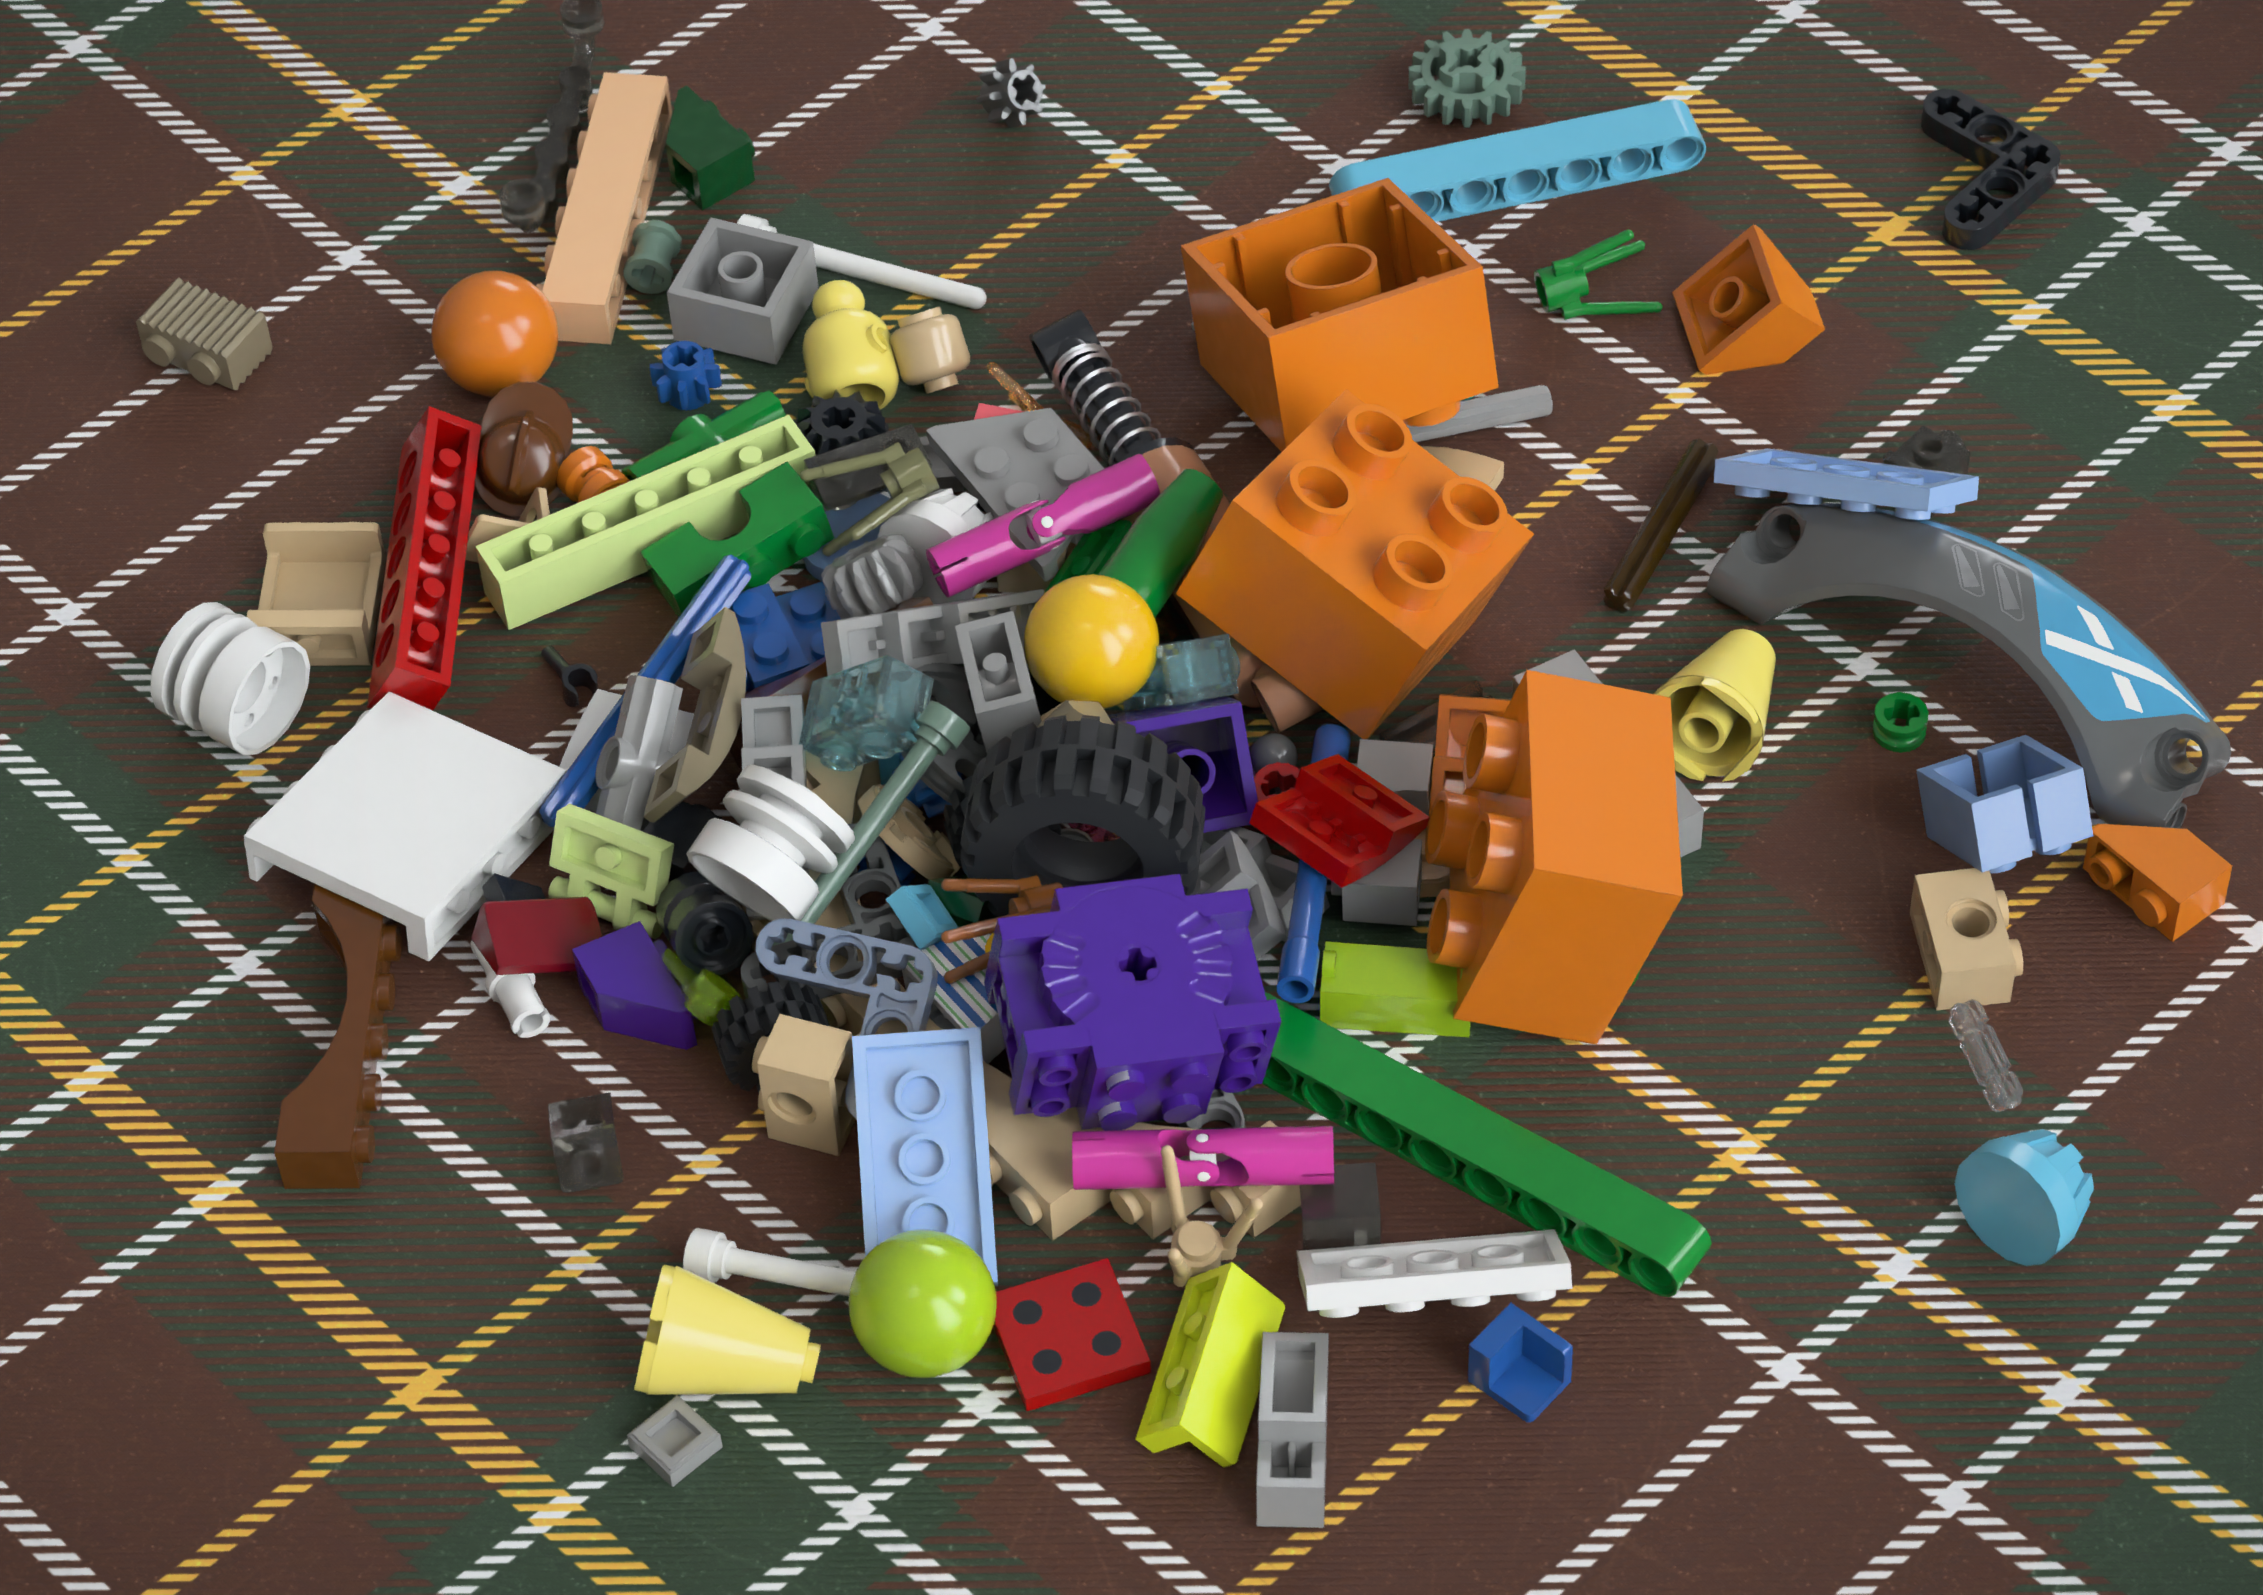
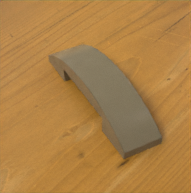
(718, 670)

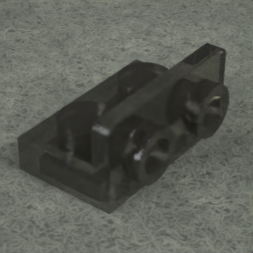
(846, 489)

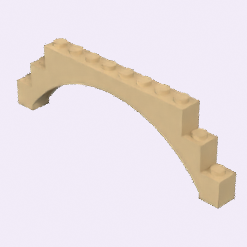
(1028, 1151)

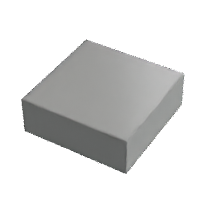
(674, 1441)

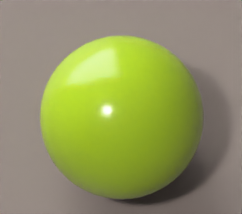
(922, 1303)

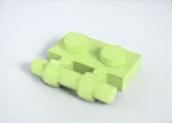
(614, 857)

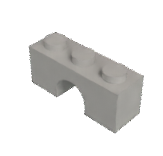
(1394, 888)

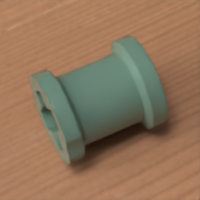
(650, 265)

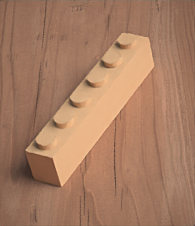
(605, 204)

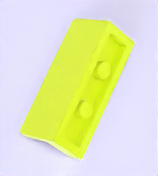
(1211, 1365)

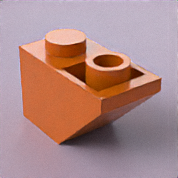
(2159, 873)

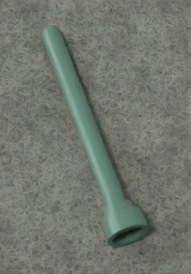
(936, 733)

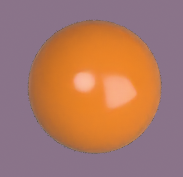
(494, 332)

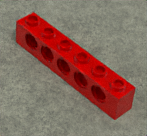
(426, 560)

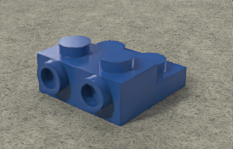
(781, 631)

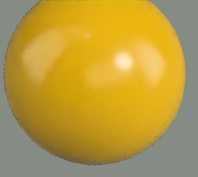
(1091, 640)

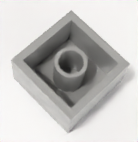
(743, 290)

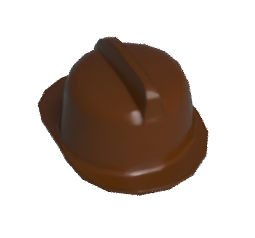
(522, 446)

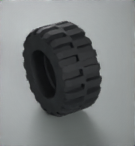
(1086, 777)

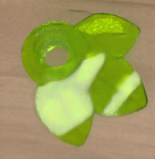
(705, 990)

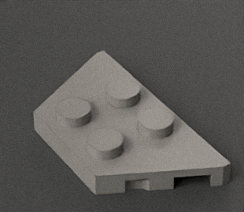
(1013, 463)

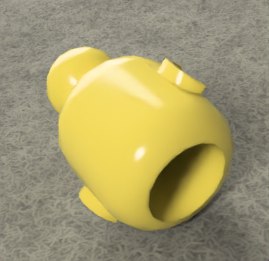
(848, 347)

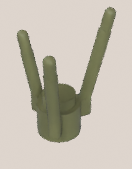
(905, 481)

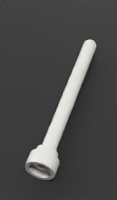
(886, 273)
(715, 1257)

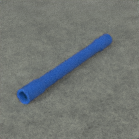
(1301, 951)

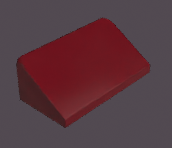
(534, 933)

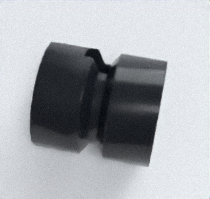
(704, 924)

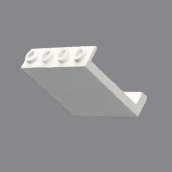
(409, 819)

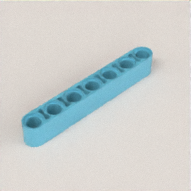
(1538, 161)

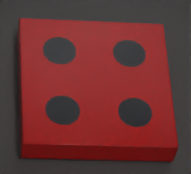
(1068, 1335)

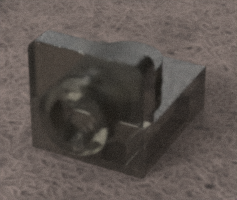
(585, 1142)

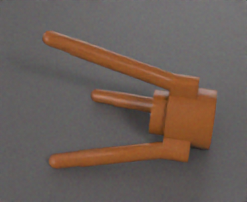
(1031, 900)

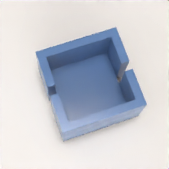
(2027, 804)

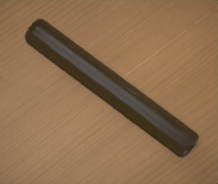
(1660, 525)

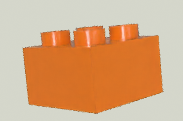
(1340, 300)
(1354, 562)
(1557, 856)

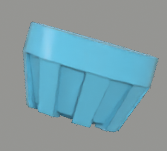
(2024, 1195)

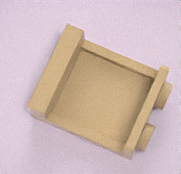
(324, 588)

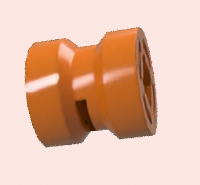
(587, 474)

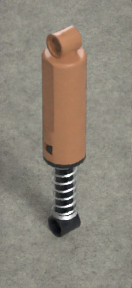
(1074, 357)

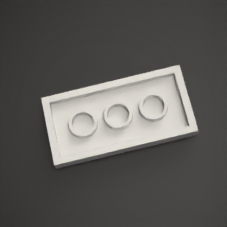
(1431, 1270)

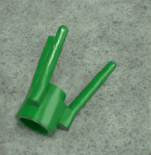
(1566, 280)

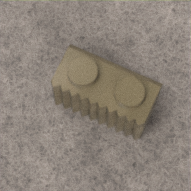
(204, 335)

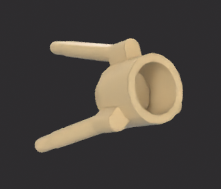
(1196, 1244)

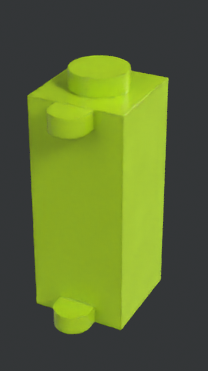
(1388, 990)

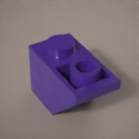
(633, 988)

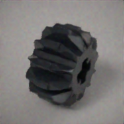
(840, 421)

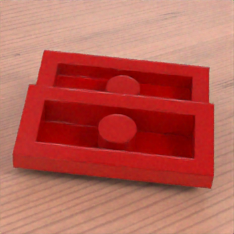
(1339, 820)

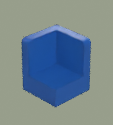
(1520, 1363)

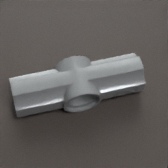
(637, 749)

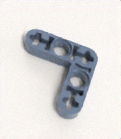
(885, 999)

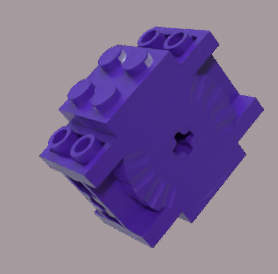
(1130, 1002)

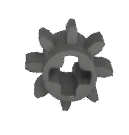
(1010, 93)

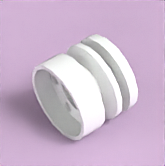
(230, 678)
(777, 835)

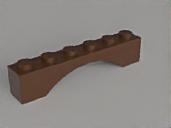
(326, 1118)

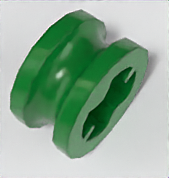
(1905, 707)

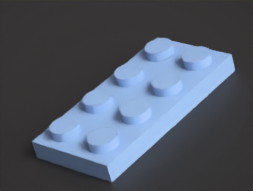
(1854, 482)
(924, 1137)

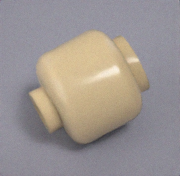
(930, 349)

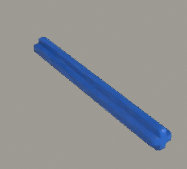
(665, 664)

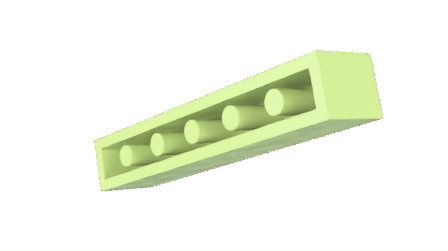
(602, 537)

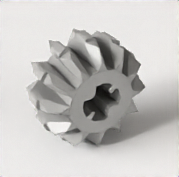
(872, 577)

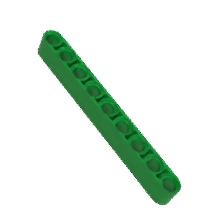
(1484, 1154)

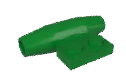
(1156, 547)

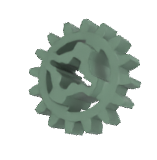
(1467, 78)

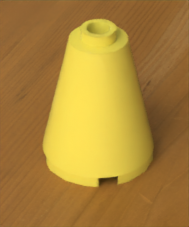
(1721, 706)
(719, 1342)

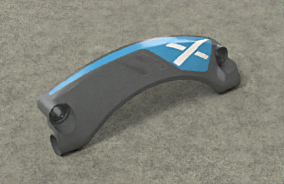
(2101, 678)

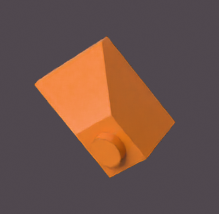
(1747, 307)

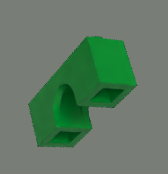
(782, 529)

